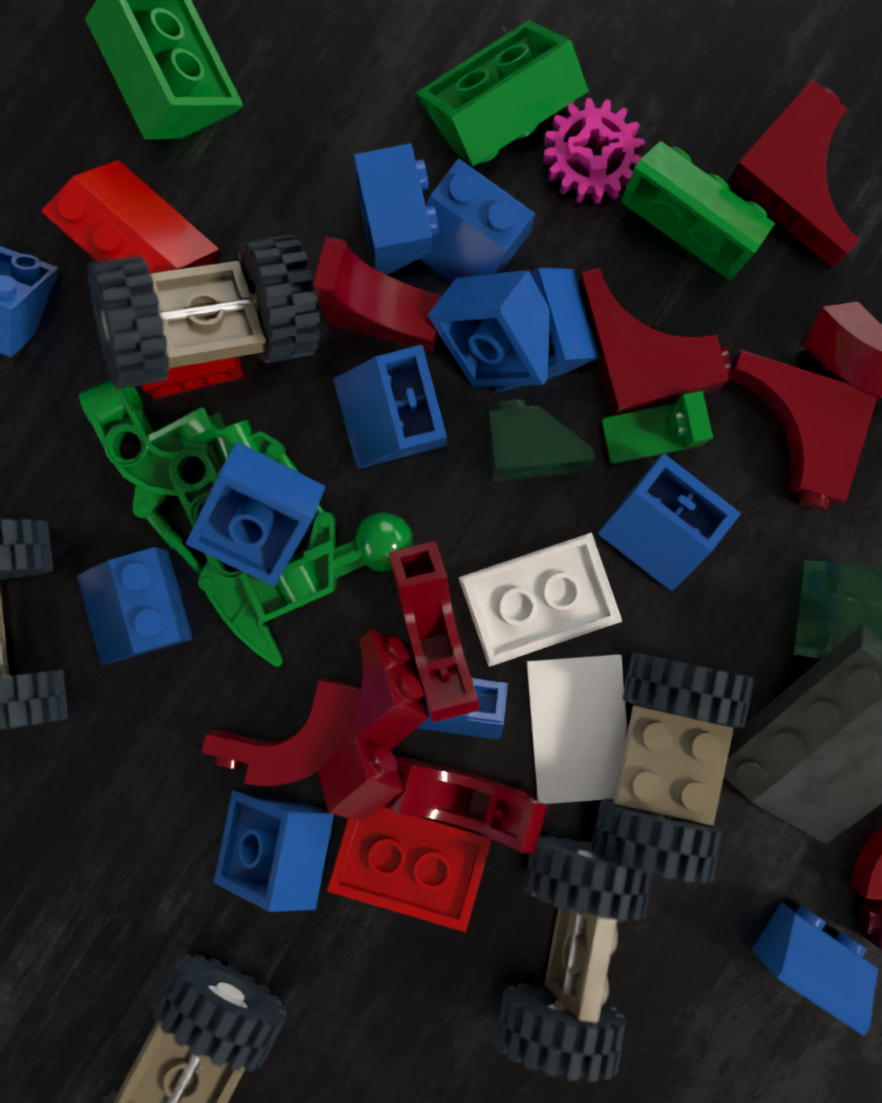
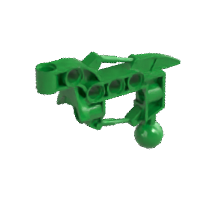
(160, 472)

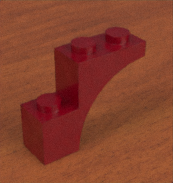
(390, 707)

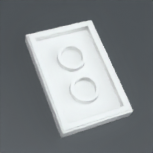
(540, 599)
(577, 727)

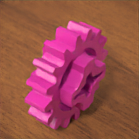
(609, 138)

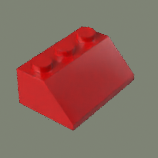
(120, 217)

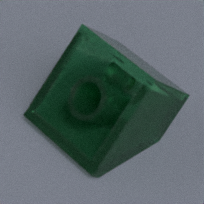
(532, 443)
(835, 603)

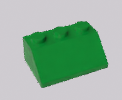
(163, 65)
(504, 91)
(696, 209)

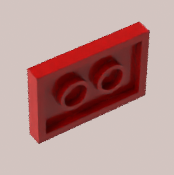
(412, 866)

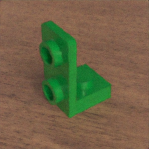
(657, 430)

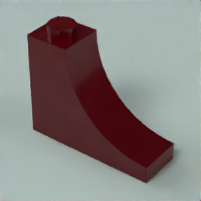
(789, 173)
(372, 302)
(643, 364)
(820, 420)

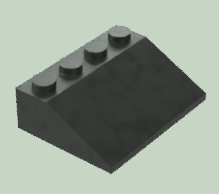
(818, 743)

